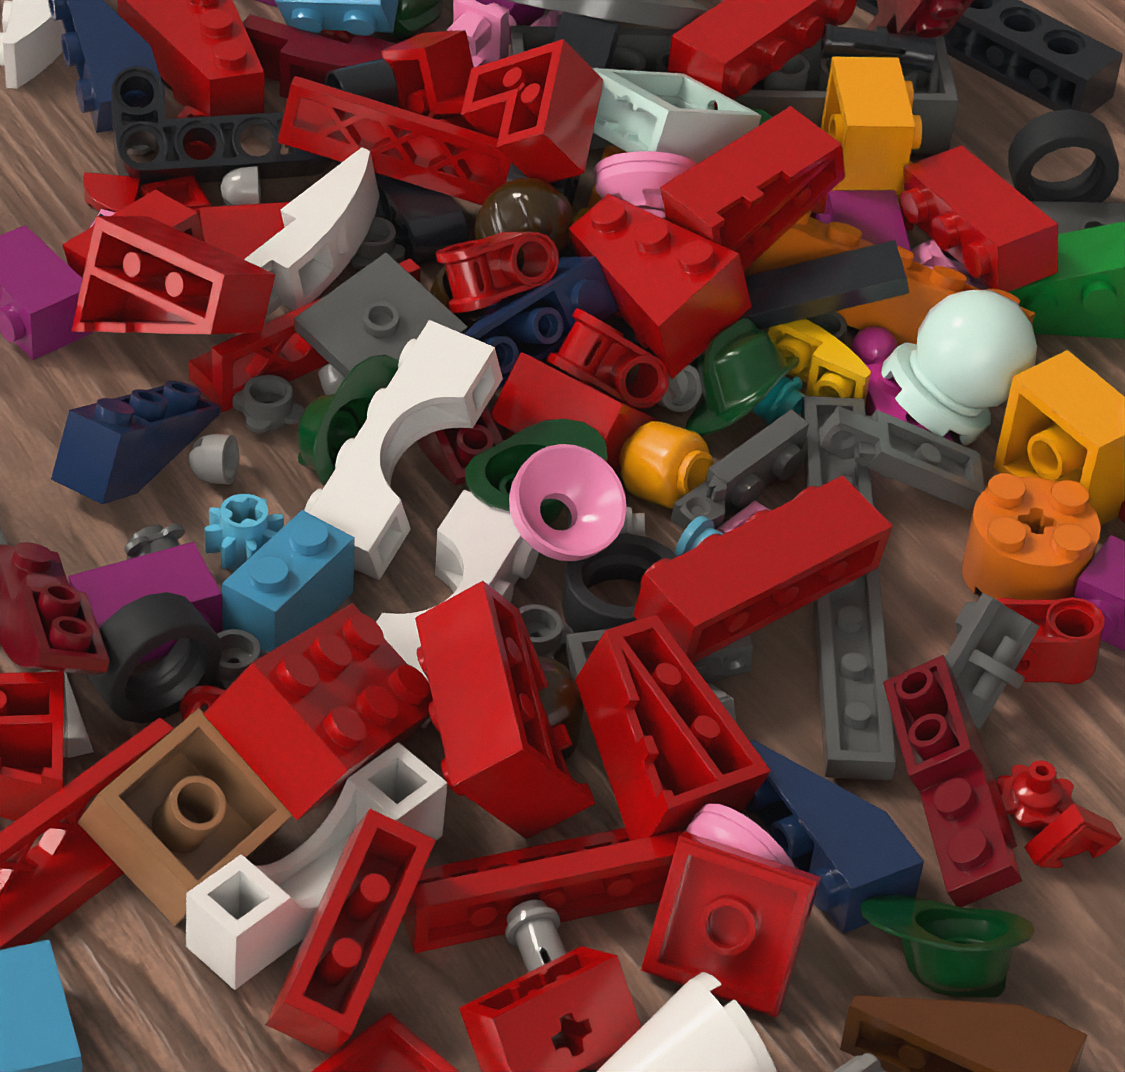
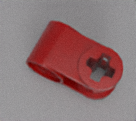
(487, 268)
(603, 358)
(1066, 641)

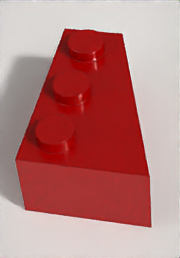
(201, 53)
(757, 185)
(663, 731)
(31, 740)

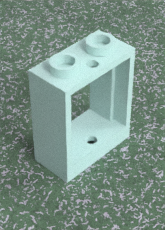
(668, 114)

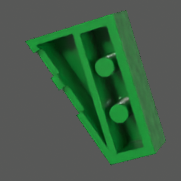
(1088, 289)

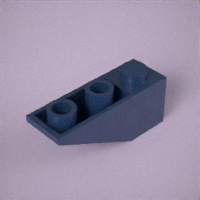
(100, 48)
(542, 316)
(127, 440)
(834, 837)

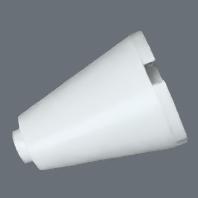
(694, 1036)

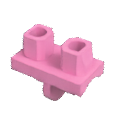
(486, 29)

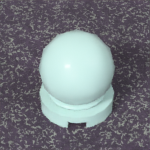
(962, 362)

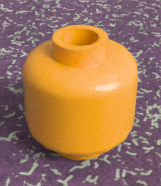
(664, 463)

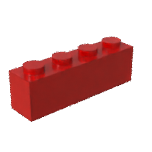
(750, 39)
(764, 568)

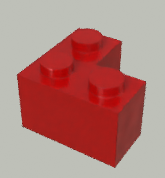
(433, 74)
(538, 108)

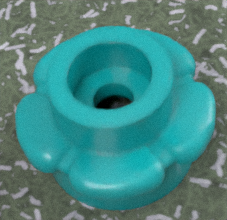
(781, 399)

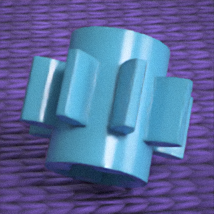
(240, 529)

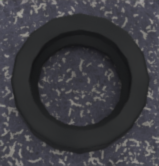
(1059, 131)
(625, 559)
(134, 634)

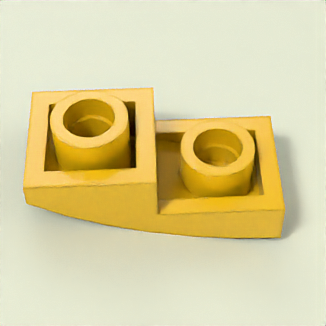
(824, 361)

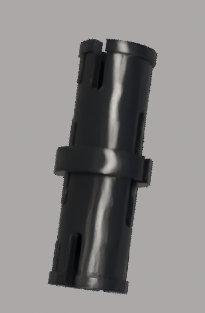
(915, 51)

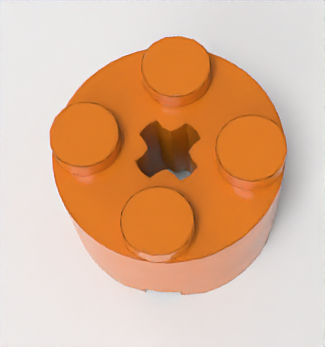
(1030, 538)

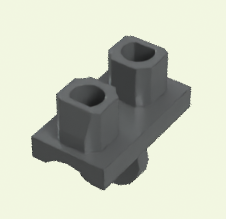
(988, 652)

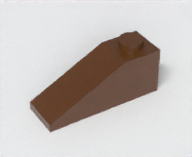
(959, 1036)

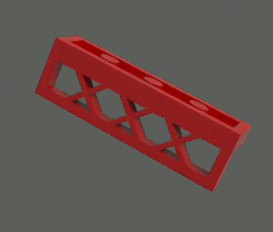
(399, 141)
(273, 352)
(67, 864)
(571, 875)

